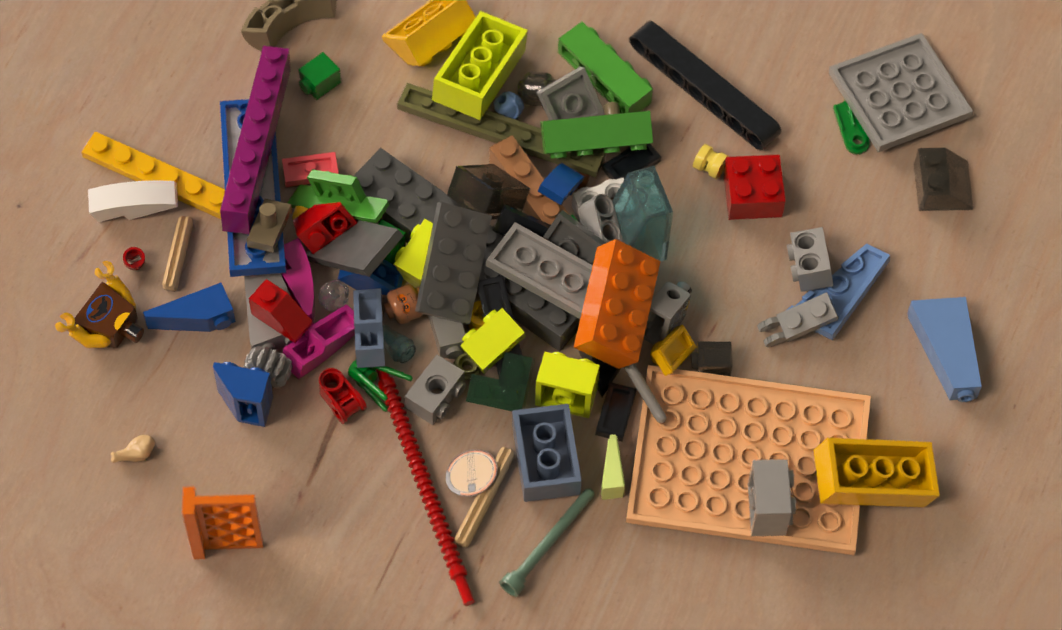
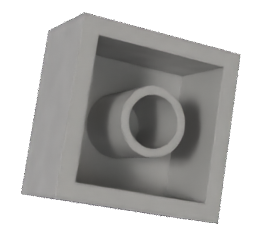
(770, 497)

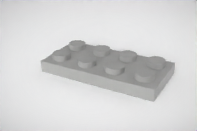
(542, 268)

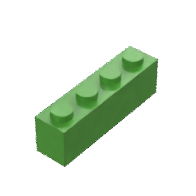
(606, 70)
(596, 132)

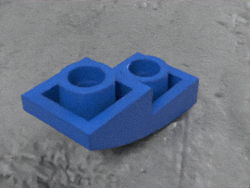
(560, 183)

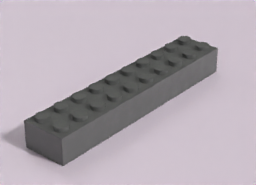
(416, 199)

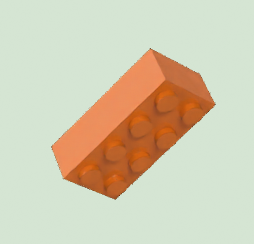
(617, 304)

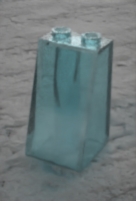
(644, 213)

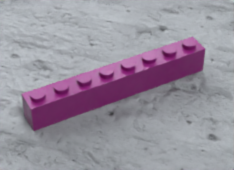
(255, 140)

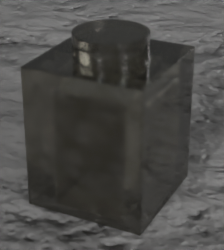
(712, 358)

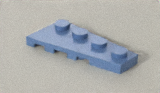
(850, 285)

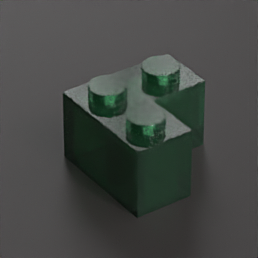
(510, 390)

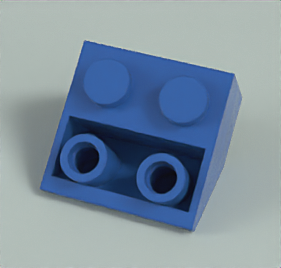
(245, 392)

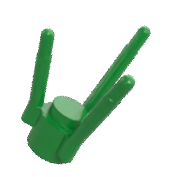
(366, 377)

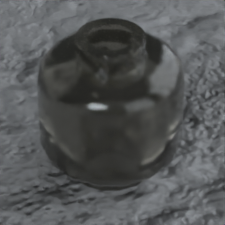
(531, 84)

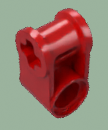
(343, 399)

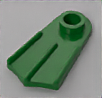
(850, 129)

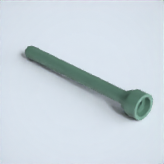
(514, 582)

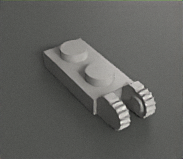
(800, 320)

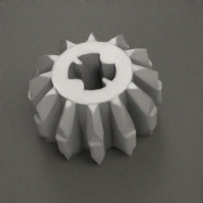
(271, 362)

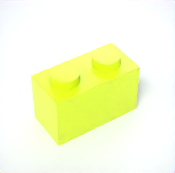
(492, 339)

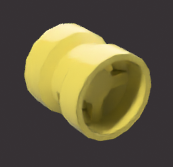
(710, 161)

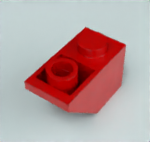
(322, 224)

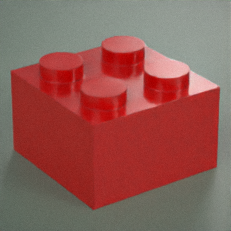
(754, 187)

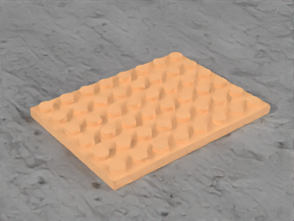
(699, 461)

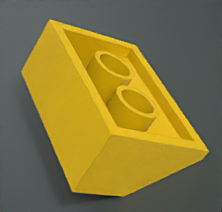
(429, 30)

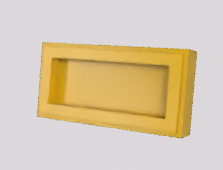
(672, 350)

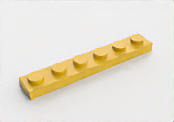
(143, 167)

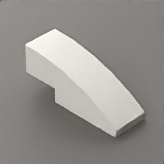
(132, 199)

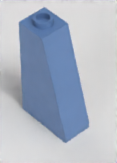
(948, 342)

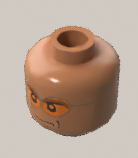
(402, 304)

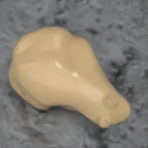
(136, 451)

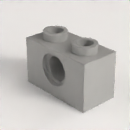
(439, 375)

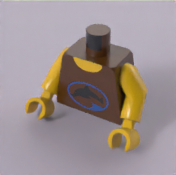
(105, 316)

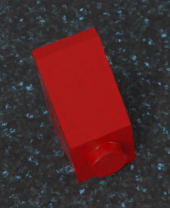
(279, 311)

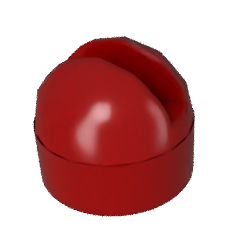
(131, 254)

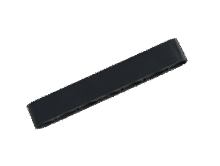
(705, 85)

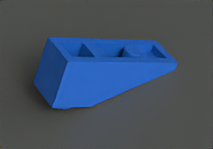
(198, 311)

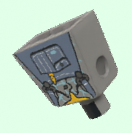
(671, 304)

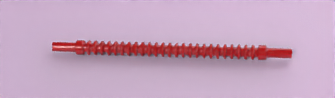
(457, 571)

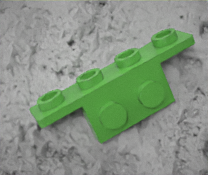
(333, 188)

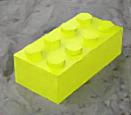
(479, 65)

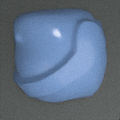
(509, 105)

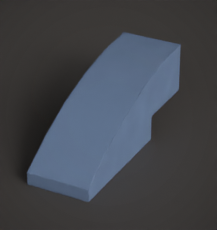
(368, 328)

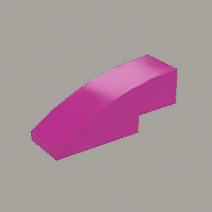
(299, 277)
(321, 341)

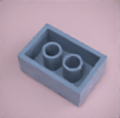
(546, 452)

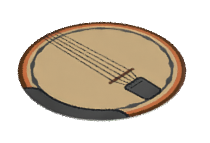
(471, 473)

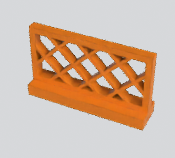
(200, 524)

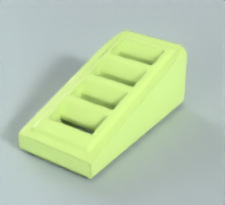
(613, 479)

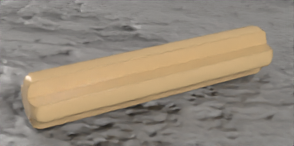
(177, 253)

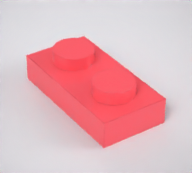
(298, 168)

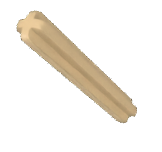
(483, 500)

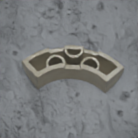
(278, 17)

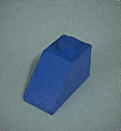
(384, 277)

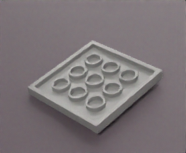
(900, 92)

